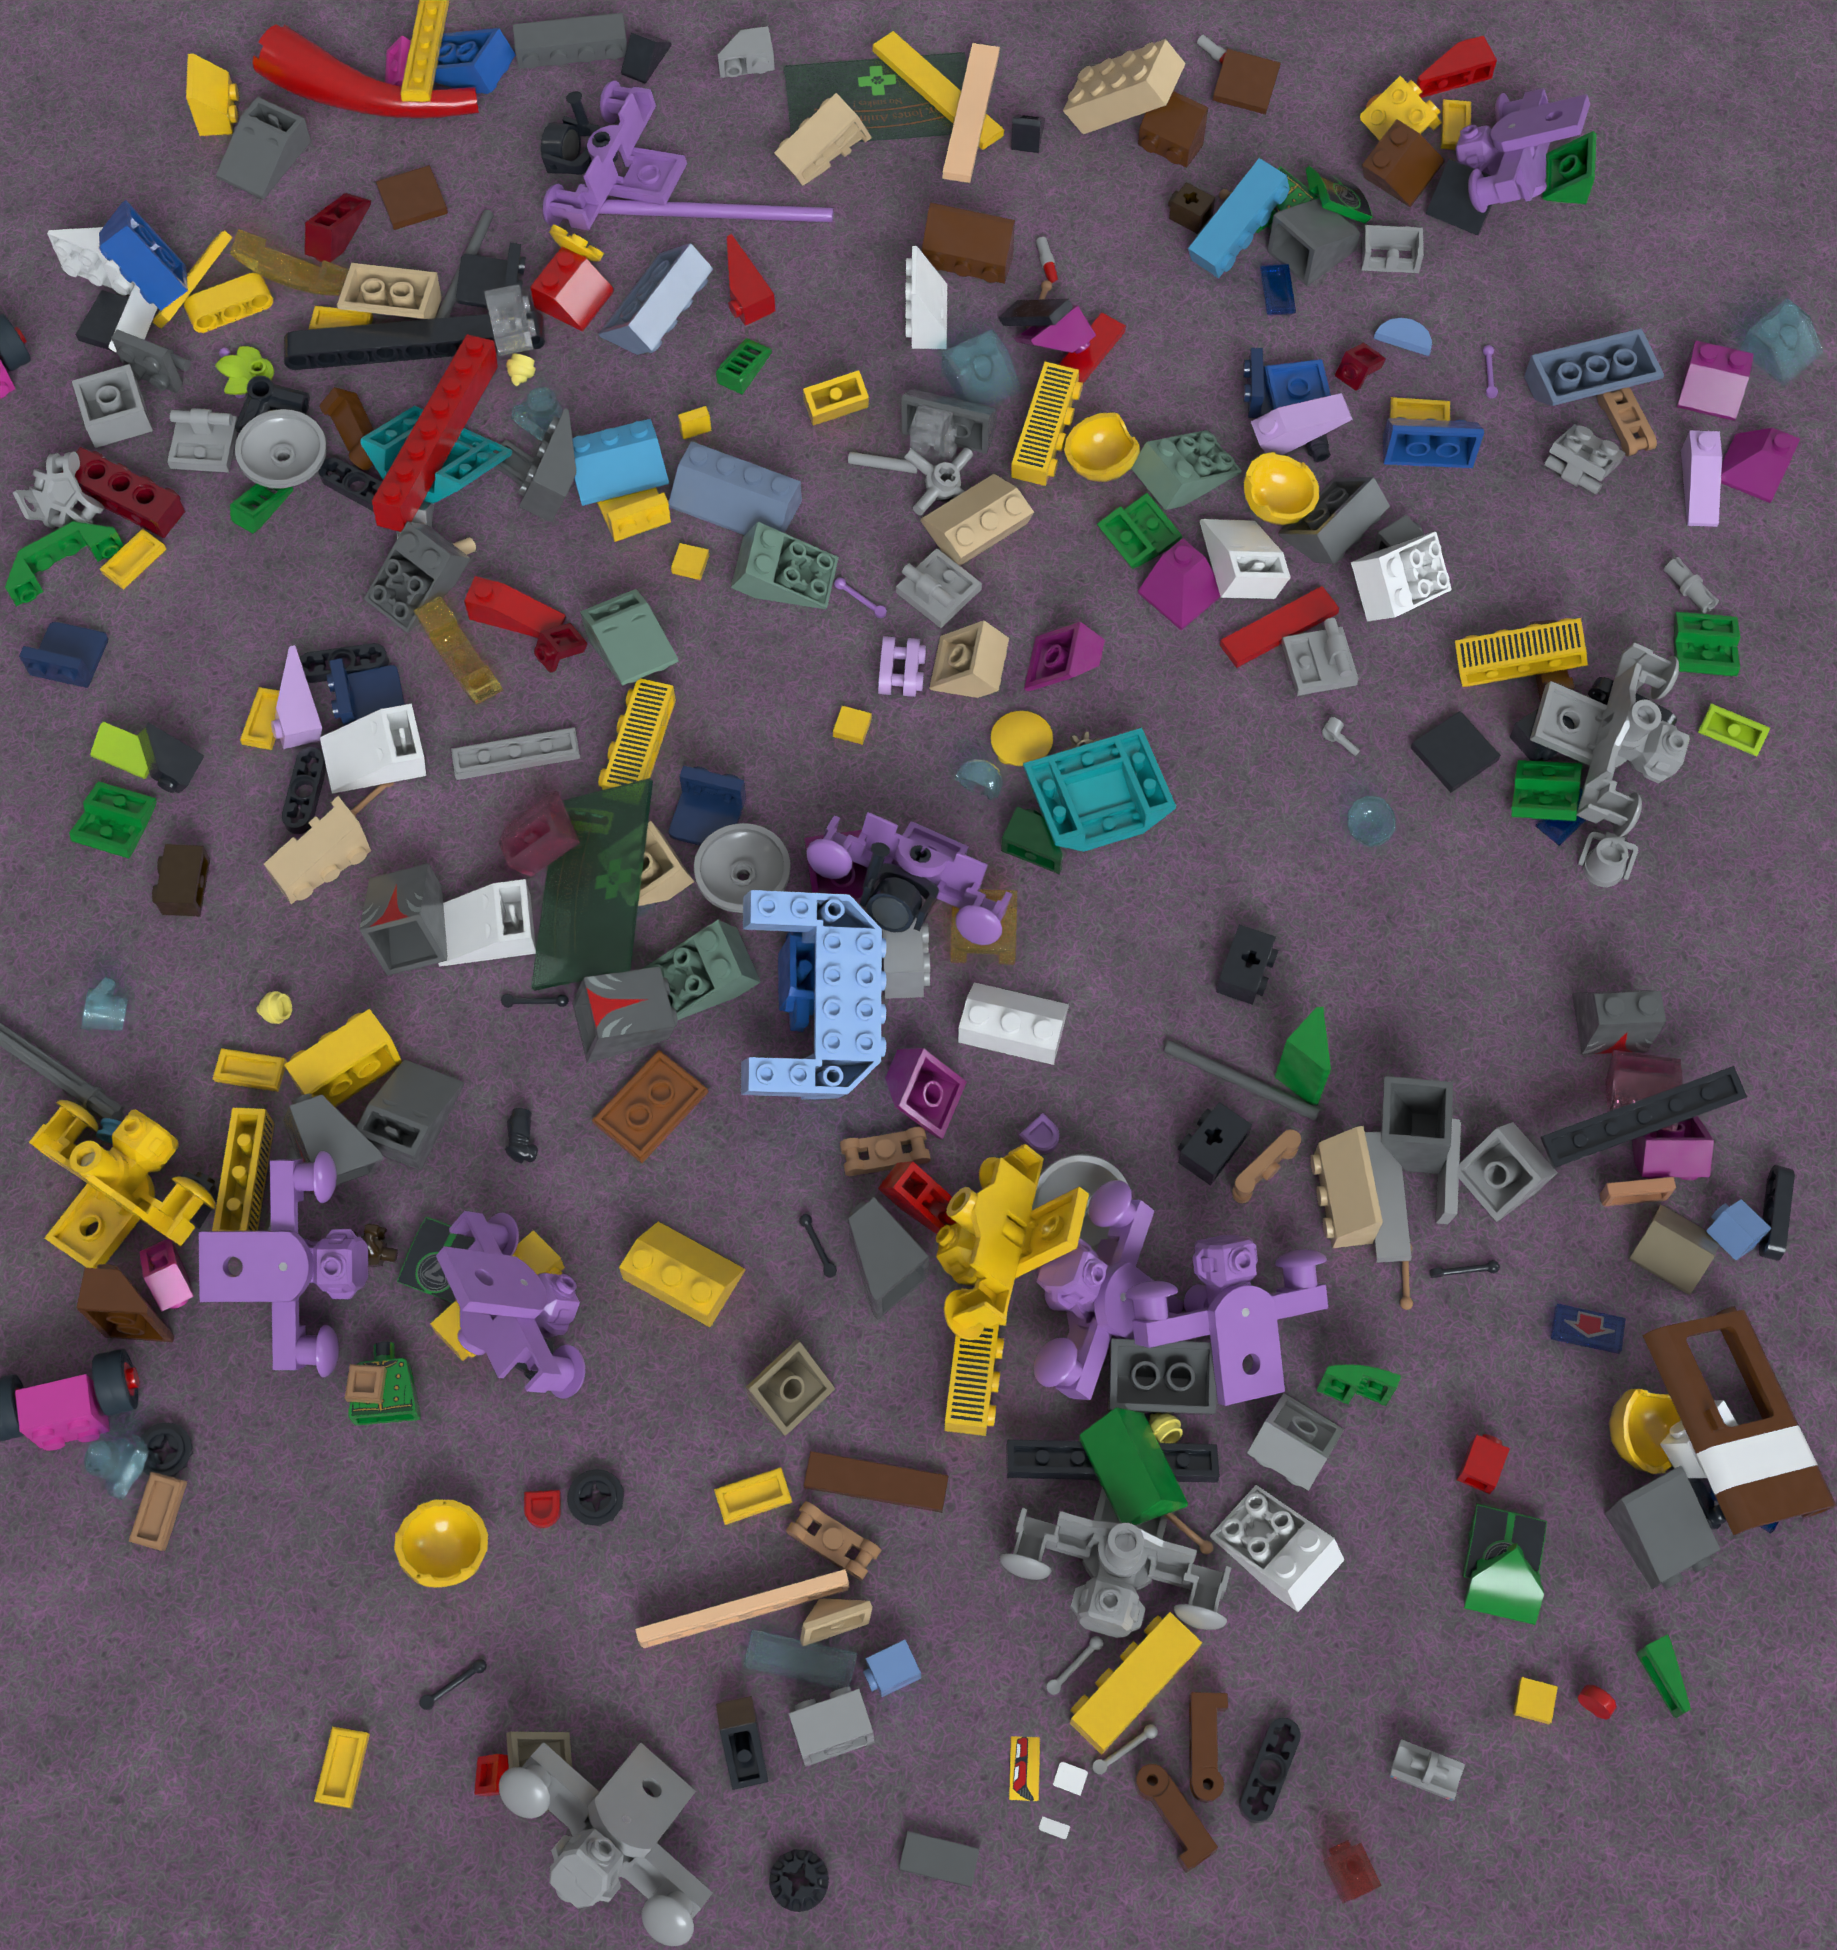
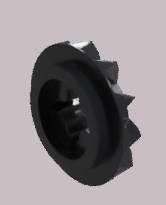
(177, 1439)
(582, 1489)
(805, 1897)

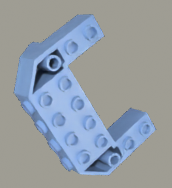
(846, 994)

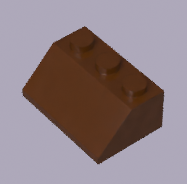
(969, 243)
(118, 1307)

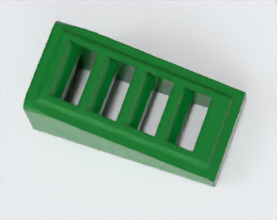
(740, 382)
(253, 518)
(1663, 1669)

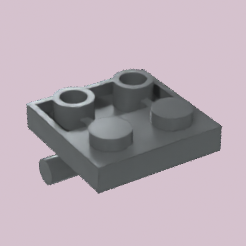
(150, 361)

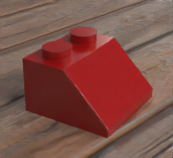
(570, 289)

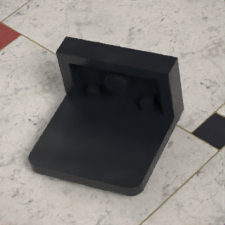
(488, 273)

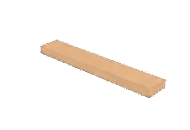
(971, 113)
(742, 1609)

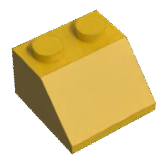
(211, 97)

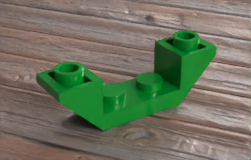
(63, 542)

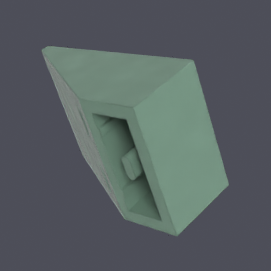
(1183, 467)
(783, 569)
(628, 637)
(707, 969)

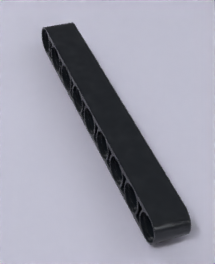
(390, 341)

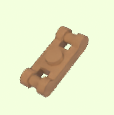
(1627, 420)
(884, 1151)
(1266, 1165)
(833, 1541)

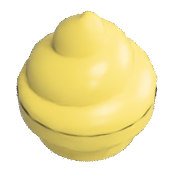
(520, 368)
(275, 1007)
(1165, 1427)

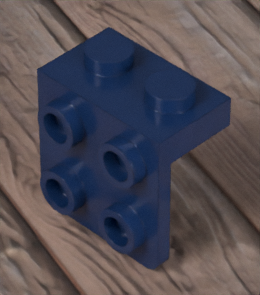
(1255, 390)
(66, 654)
(363, 691)
(706, 804)

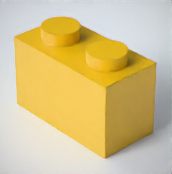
(835, 397)

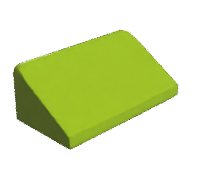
(1734, 730)
(119, 750)

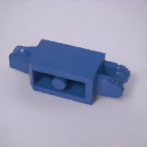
(796, 980)

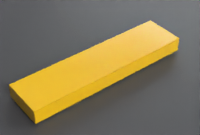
(194, 276)

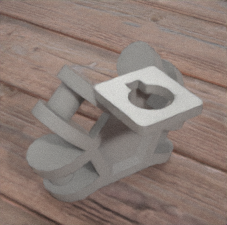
(57, 493)

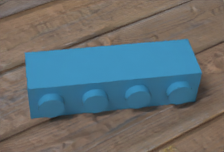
(1239, 218)

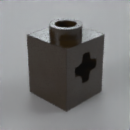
(1191, 207)

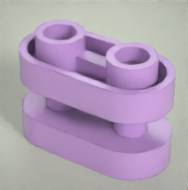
(911, 679)

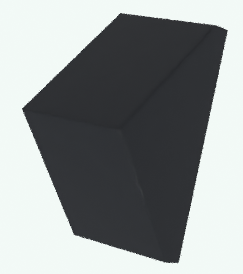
(643, 56)
(1027, 133)

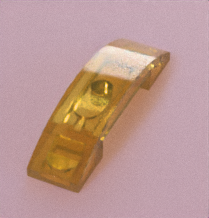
(285, 269)
(457, 651)

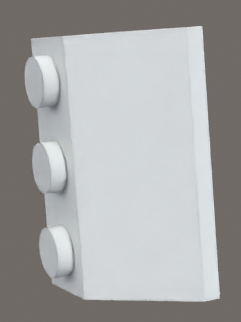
(1012, 1023)

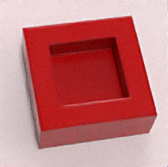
(488, 1774)

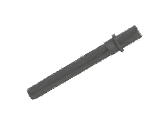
(91, 1097)

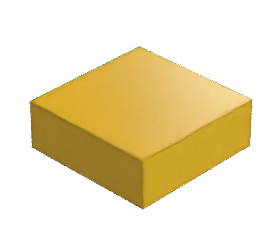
(694, 422)
(690, 561)
(852, 725)
(1535, 1700)

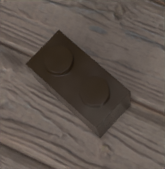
(181, 880)

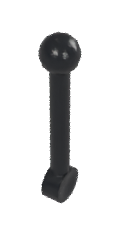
(508, 1001)
(1492, 1267)
(829, 1269)
(427, 1702)

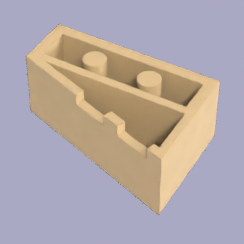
(821, 139)
(319, 853)

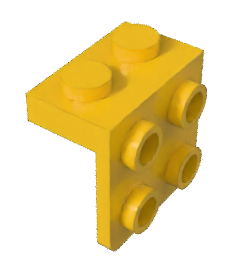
(1403, 103)
(635, 513)

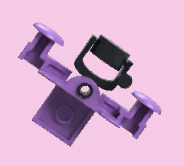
(650, 172)
(909, 868)

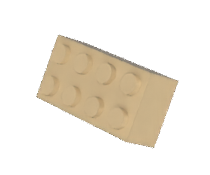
(1124, 86)

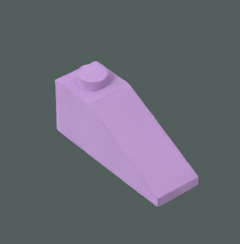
(1300, 423)
(1702, 477)
(296, 713)

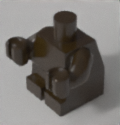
(377, 1250)

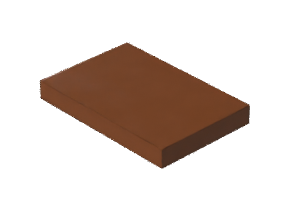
(650, 1106)

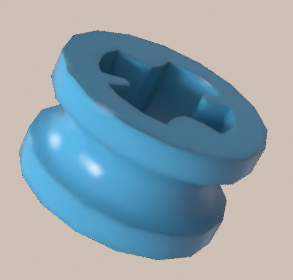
(108, 1127)

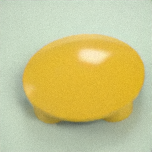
(575, 244)
(1021, 738)

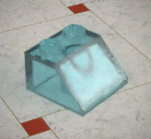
(1783, 342)
(980, 370)

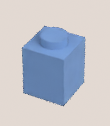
(1737, 1228)
(891, 1669)

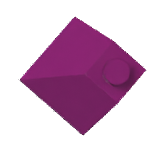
(1068, 335)
(1758, 461)
(1181, 585)
(1063, 655)
(924, 1089)

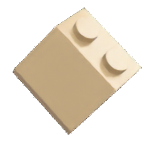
(970, 661)
(662, 870)

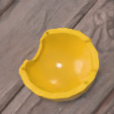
(1101, 448)
(1280, 489)
(1639, 1426)
(441, 1543)

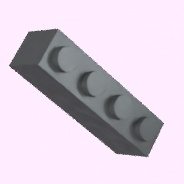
(570, 40)

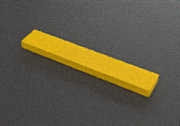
(424, 50)
(929, 82)

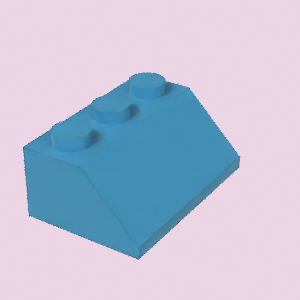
(618, 462)

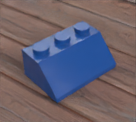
(143, 257)
(1431, 442)

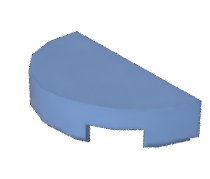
(1405, 334)

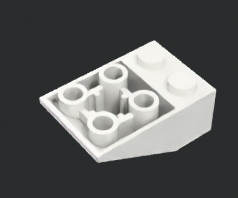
(81, 256)
(925, 303)
(1244, 559)
(1401, 577)
(374, 750)
(490, 924)
(1278, 1547)

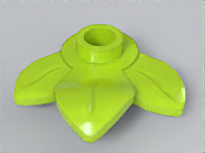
(243, 368)

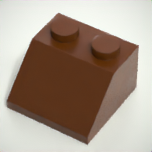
(1175, 130)
(1402, 163)

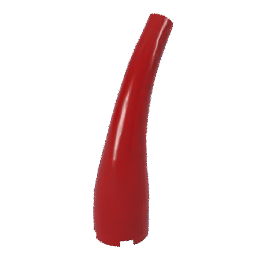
(318, 76)

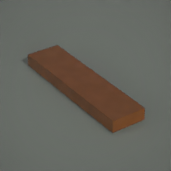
(876, 1481)

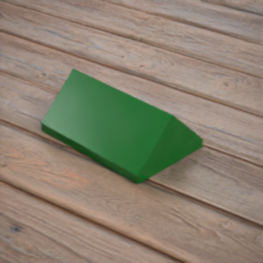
(1306, 1059)
(1132, 1467)

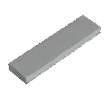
(515, 753)
(1393, 1239)

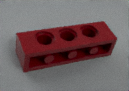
(128, 494)

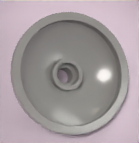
(280, 436)
(739, 851)
(1073, 1172)

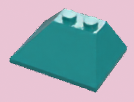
(466, 462)
(1100, 791)

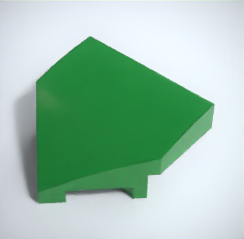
(1506, 1587)

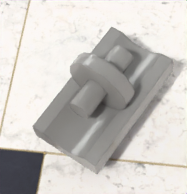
(1426, 1770)

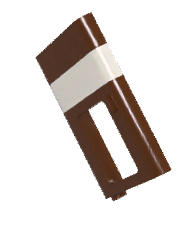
(1755, 1468)

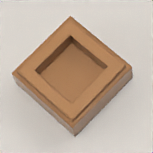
(365, 1383)

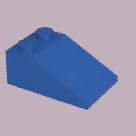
(473, 59)

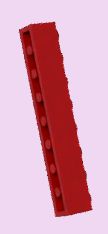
(435, 433)

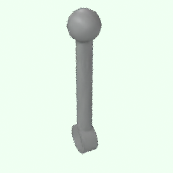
(1054, 1686)
(1100, 1766)

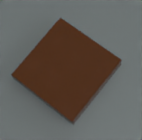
(1246, 81)
(411, 197)

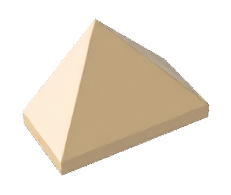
(834, 1617)

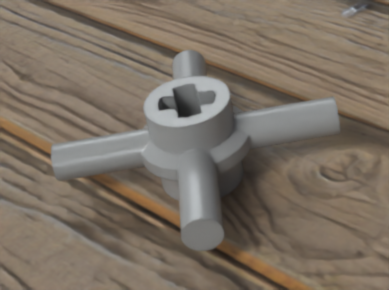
(941, 480)

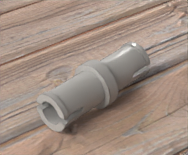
(1691, 585)

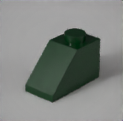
(1031, 840)

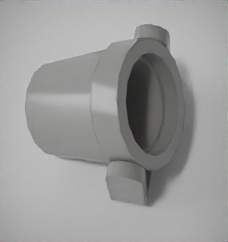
(1608, 860)

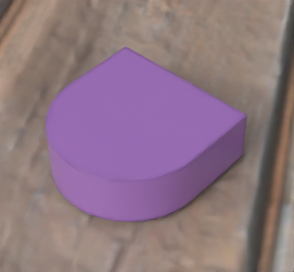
(1041, 1135)

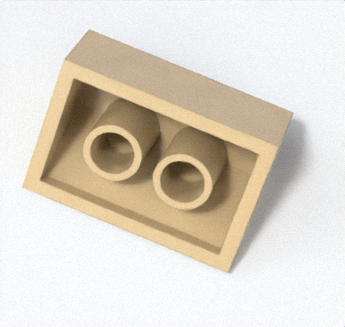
(391, 291)
(978, 519)
(1347, 1189)

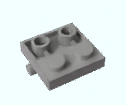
(202, 440)
(1584, 455)
(938, 587)
(1320, 660)

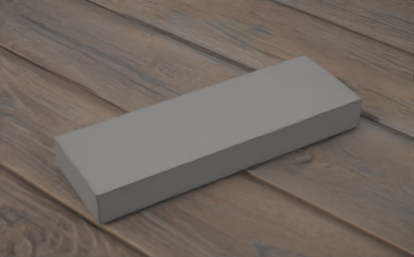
(1449, 1179)

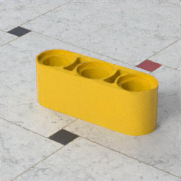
(228, 302)

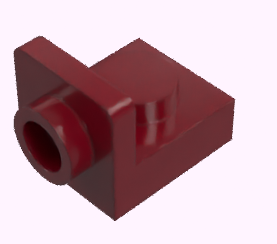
(1358, 364)
(558, 644)

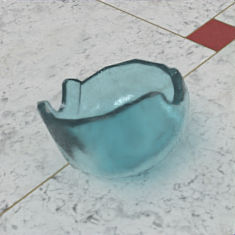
(982, 773)
(1371, 821)

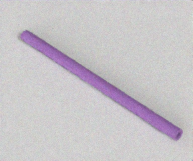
(716, 210)

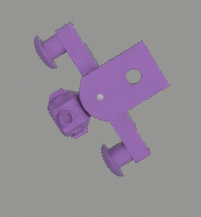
(1517, 146)
(283, 1264)
(1093, 1292)
(510, 1306)
(1232, 1312)

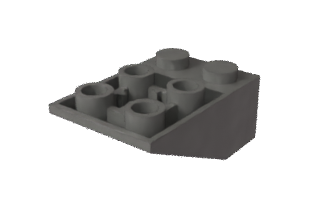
(263, 148)
(550, 470)
(415, 573)
(409, 1113)

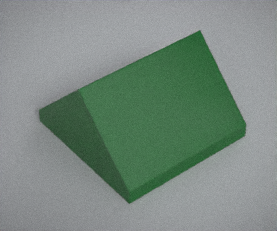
(1571, 170)

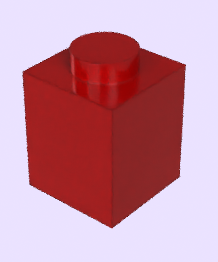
(1483, 1463)

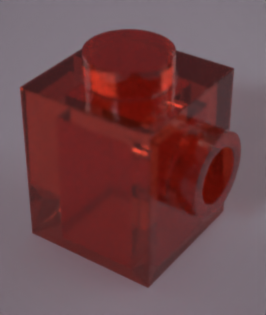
(1351, 1871)

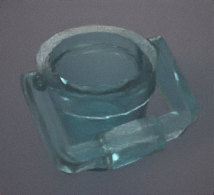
(539, 409)
(103, 1008)
(117, 1462)

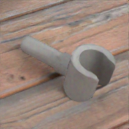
(1332, 732)

